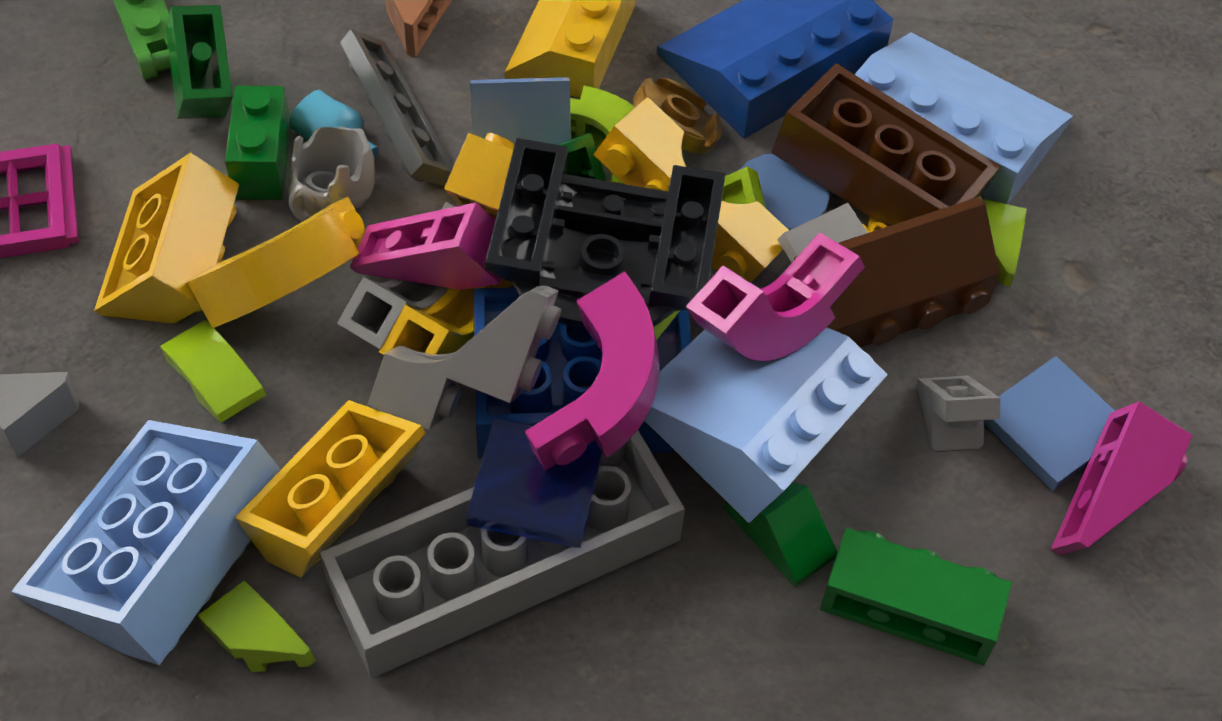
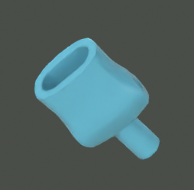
(320, 111)

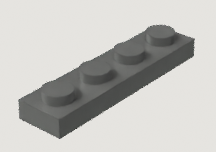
(397, 108)

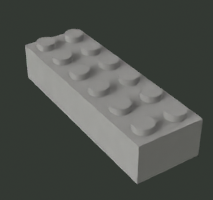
(440, 580)

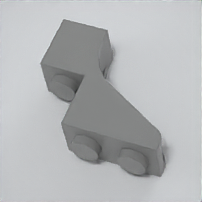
(494, 361)

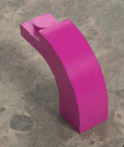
(784, 314)
(623, 388)

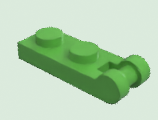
(146, 32)

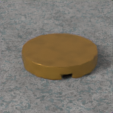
(686, 110)

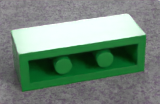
(916, 595)

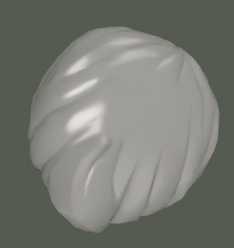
(330, 168)

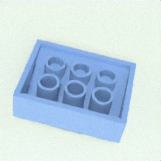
(971, 106)
(755, 421)
(151, 539)

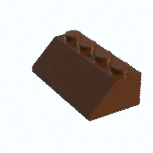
(878, 151)
(918, 274)

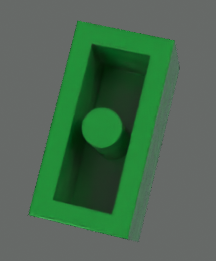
(199, 61)
(258, 142)

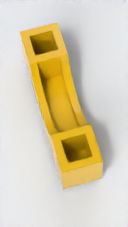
(643, 154)

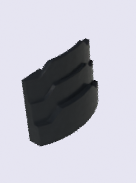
(589, 230)

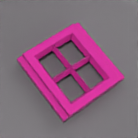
(58, 196)

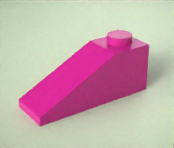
(430, 248)
(1129, 466)

